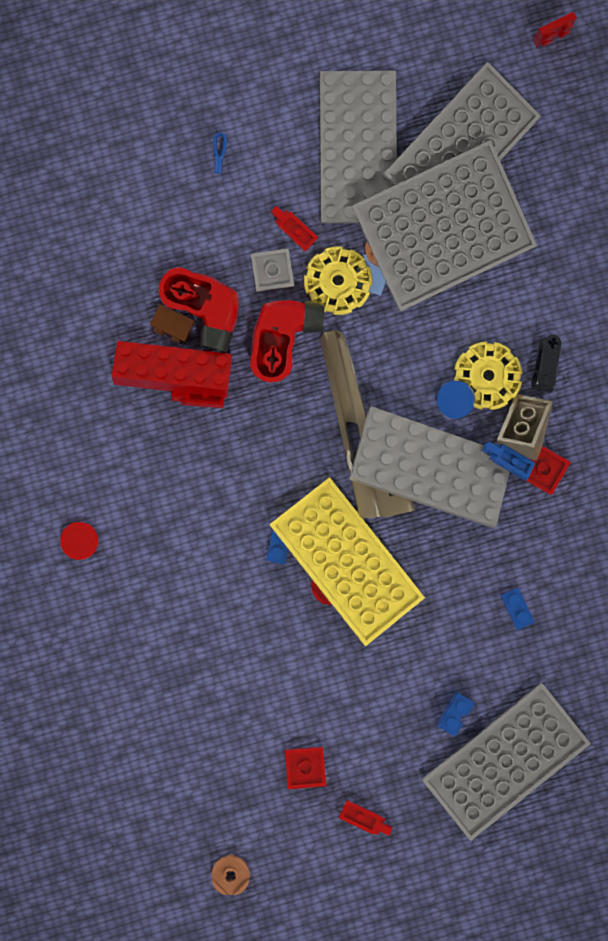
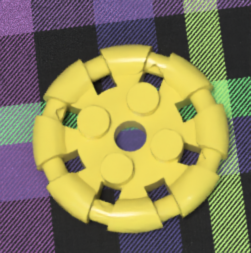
(342, 269)
(499, 371)

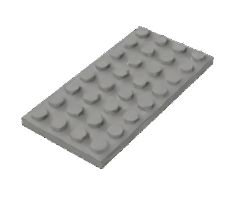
(480, 112)
(355, 139)
(429, 467)
(506, 761)

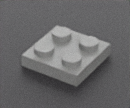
(272, 270)

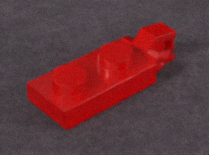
(294, 228)
(198, 400)
(364, 818)

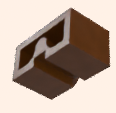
(172, 323)

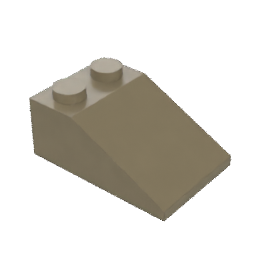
(526, 425)

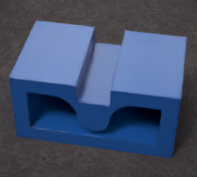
(457, 707)

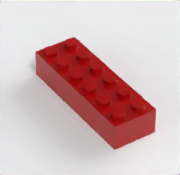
(172, 369)

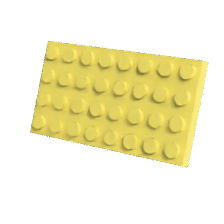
(347, 561)

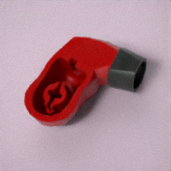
(206, 299)
(276, 336)

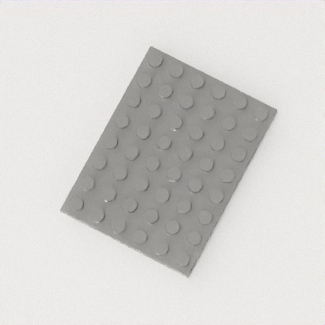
(444, 225)

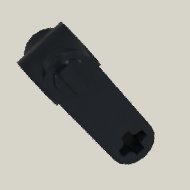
(546, 364)

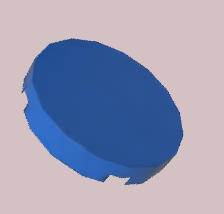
(456, 399)

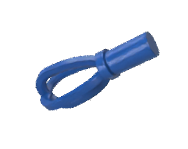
(219, 158)

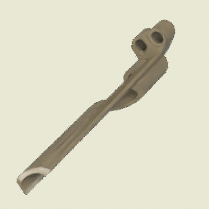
(350, 408)

